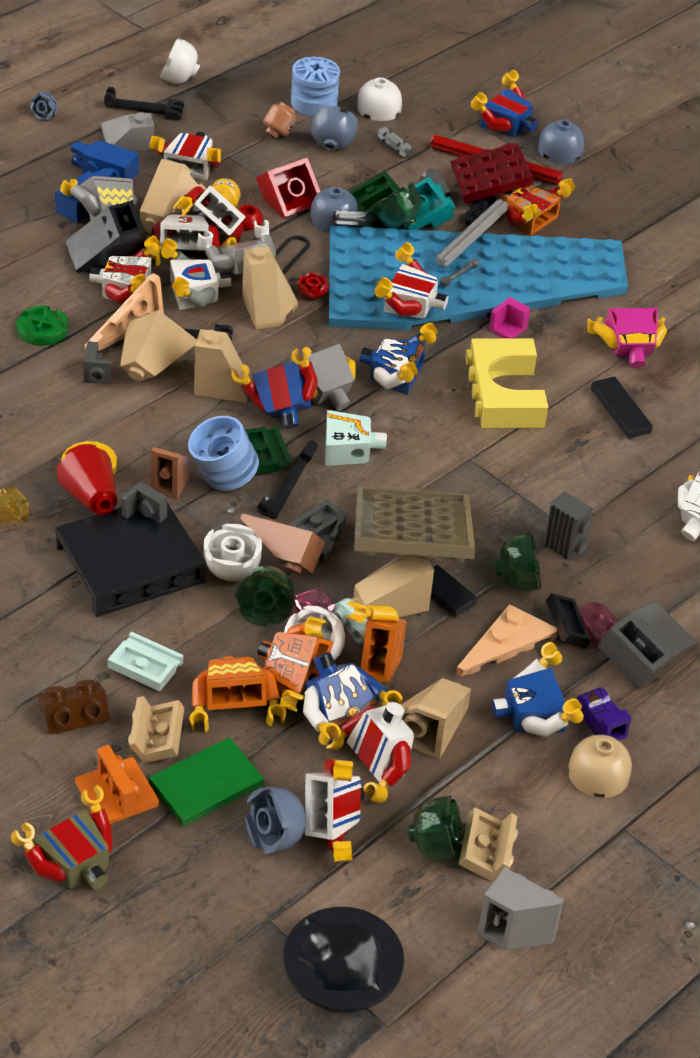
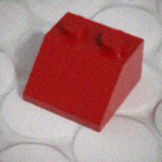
(289, 187)

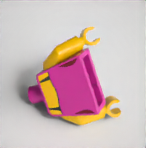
(630, 332)

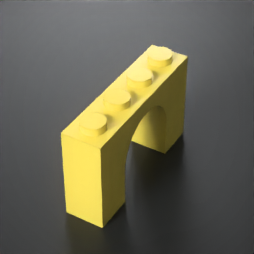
(498, 405)

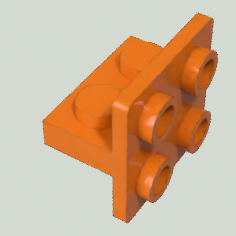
(122, 783)

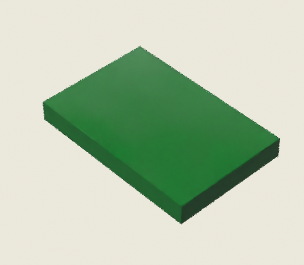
(206, 781)

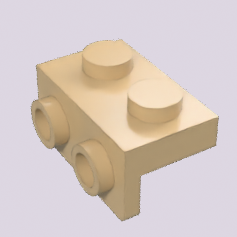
(156, 730)
(488, 843)

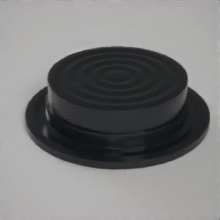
(343, 959)

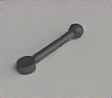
(445, 281)

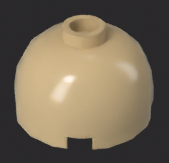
(600, 766)

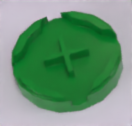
(42, 326)

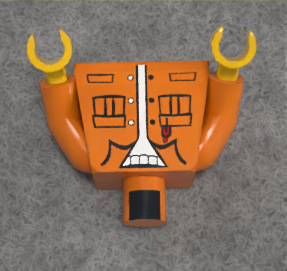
(292, 658)

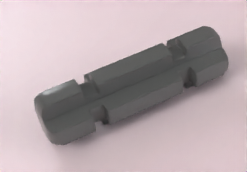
(395, 142)

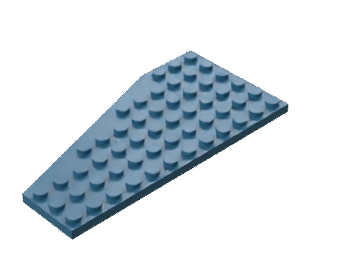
(526, 268)

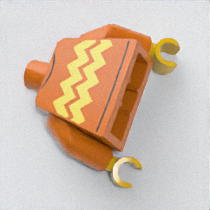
(234, 684)

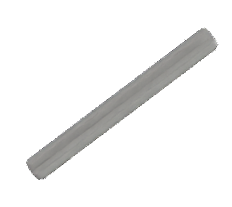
(471, 233)

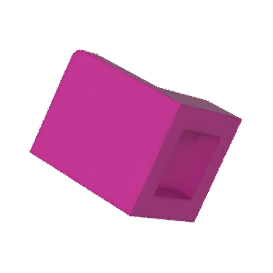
(509, 319)

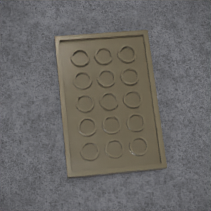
(414, 524)

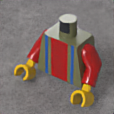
(72, 849)

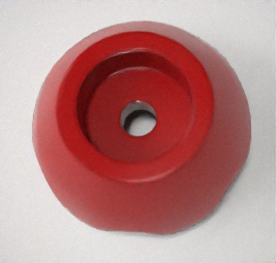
(251, 215)
(313, 286)

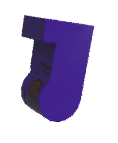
(603, 714)

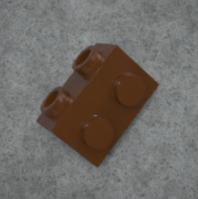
(74, 706)

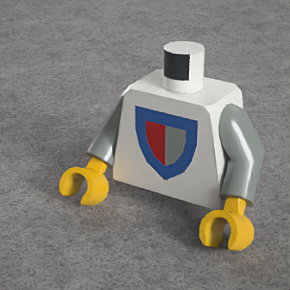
(193, 280)

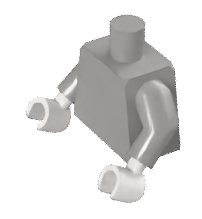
(231, 257)

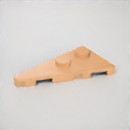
(143, 301)
(508, 636)

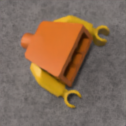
(382, 639)

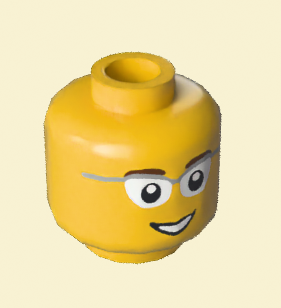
(228, 190)

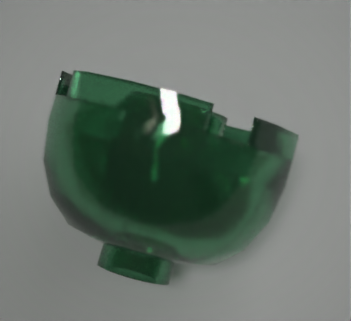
(400, 207)
(519, 563)
(266, 595)
(437, 829)

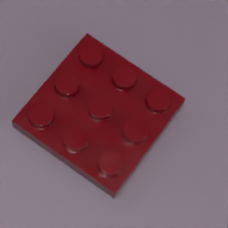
(491, 172)

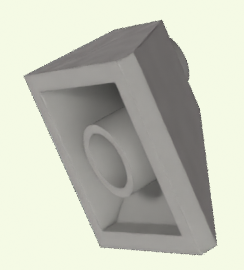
(130, 131)

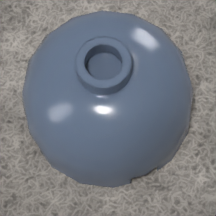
(333, 128)
(561, 142)
(326, 203)
(275, 819)

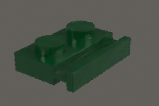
(270, 449)

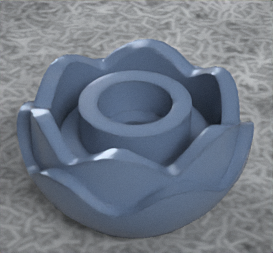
(44, 112)

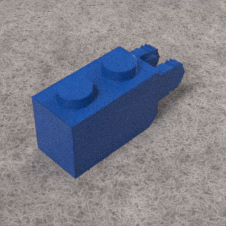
(105, 155)
(72, 207)

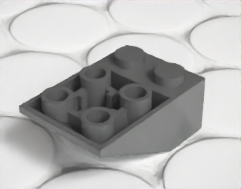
(646, 643)

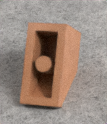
(169, 472)

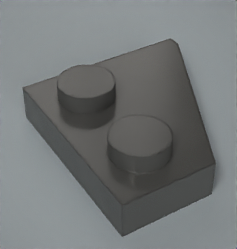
(325, 521)

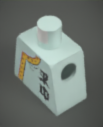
(350, 439)

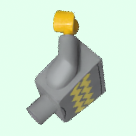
(100, 192)

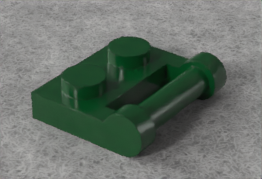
(374, 191)

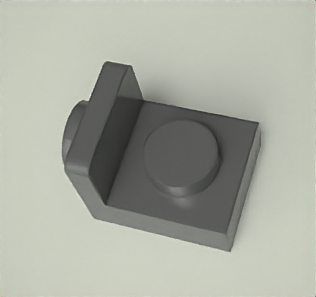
(95, 368)
(145, 500)

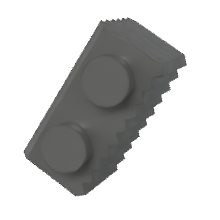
(568, 526)

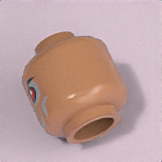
(280, 120)

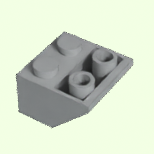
(519, 913)

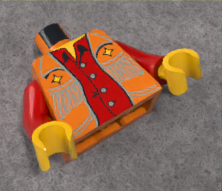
(533, 207)

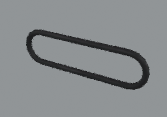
(300, 253)

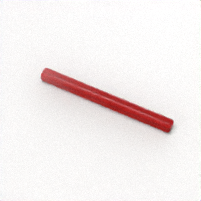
(462, 149)

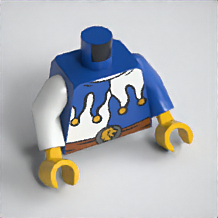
(399, 361)
(339, 695)

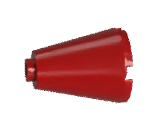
(89, 478)

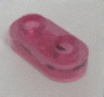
(597, 620)

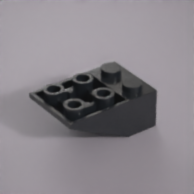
(111, 233)

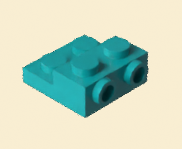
(435, 207)

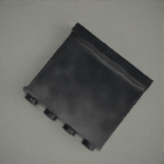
(130, 558)

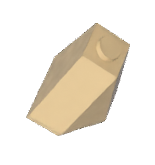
(167, 186)
(266, 289)
(152, 345)
(213, 367)
(400, 584)
(436, 715)

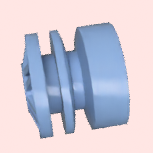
(314, 84)
(223, 453)

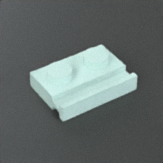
(145, 661)

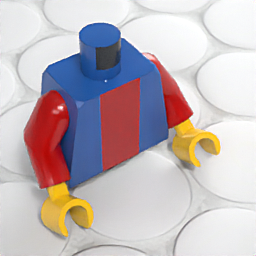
(507, 111)
(282, 389)

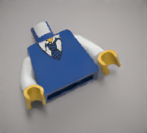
(536, 699)

